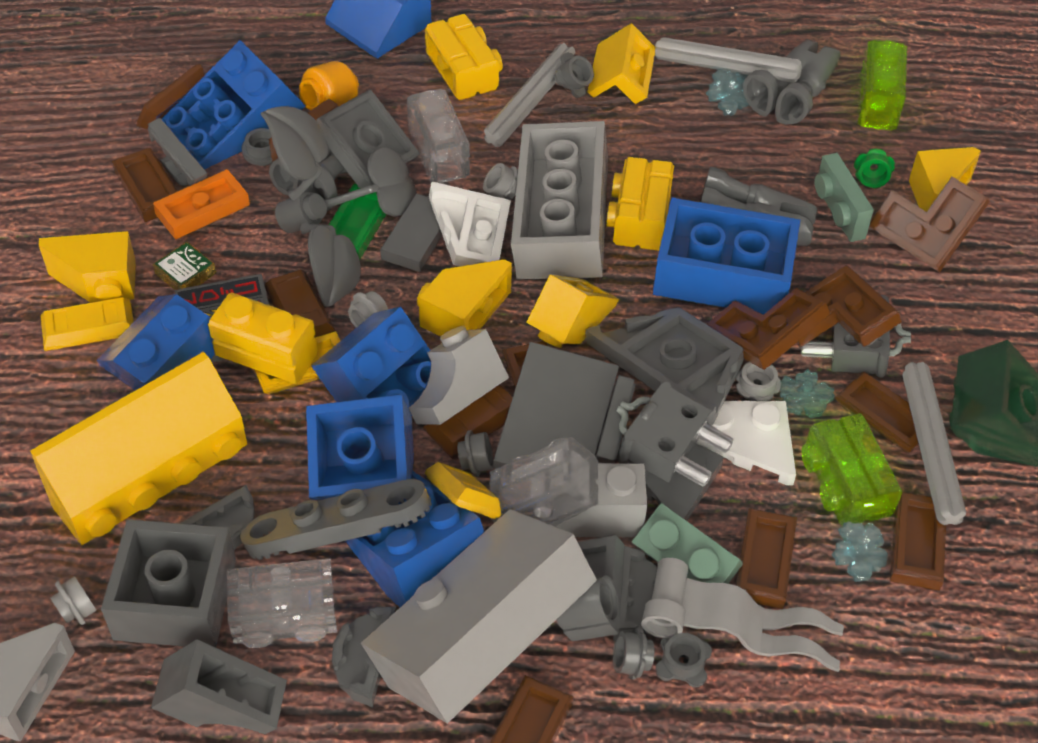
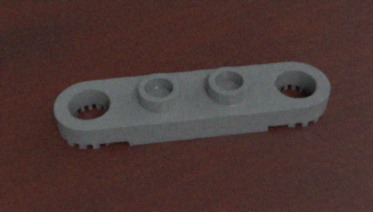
(336, 518)

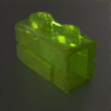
(882, 85)
(851, 470)

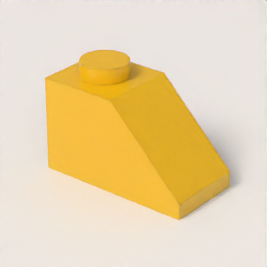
(92, 264)
(464, 296)
(568, 309)

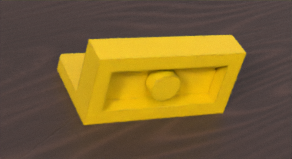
(625, 62)

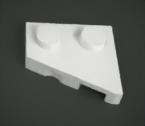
(470, 223)
(759, 437)

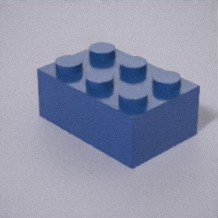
(725, 255)

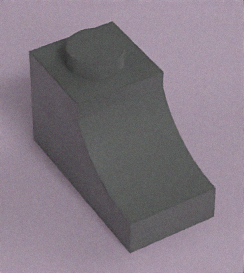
(218, 688)

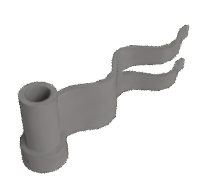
(731, 609)

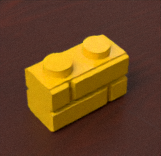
(463, 56)
(642, 203)
(263, 337)

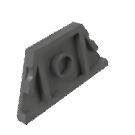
(675, 350)

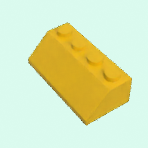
(140, 448)

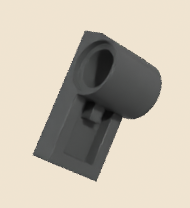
(598, 609)

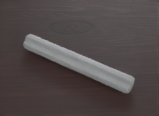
(727, 59)
(526, 98)
(934, 444)

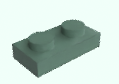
(843, 197)
(673, 537)

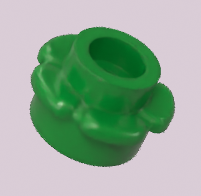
(874, 177)

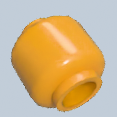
(328, 81)

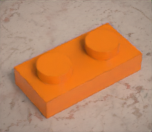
(201, 204)

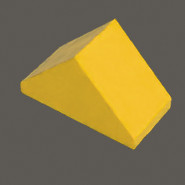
(935, 168)

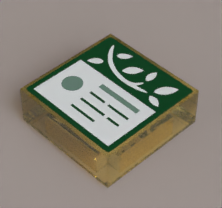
(184, 267)

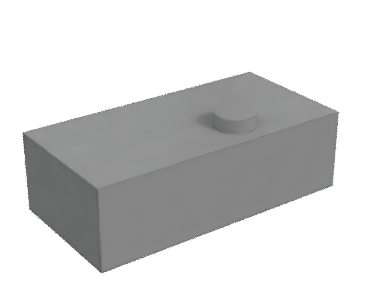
(560, 200)
(479, 613)

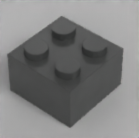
(169, 583)

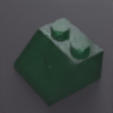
(997, 404)

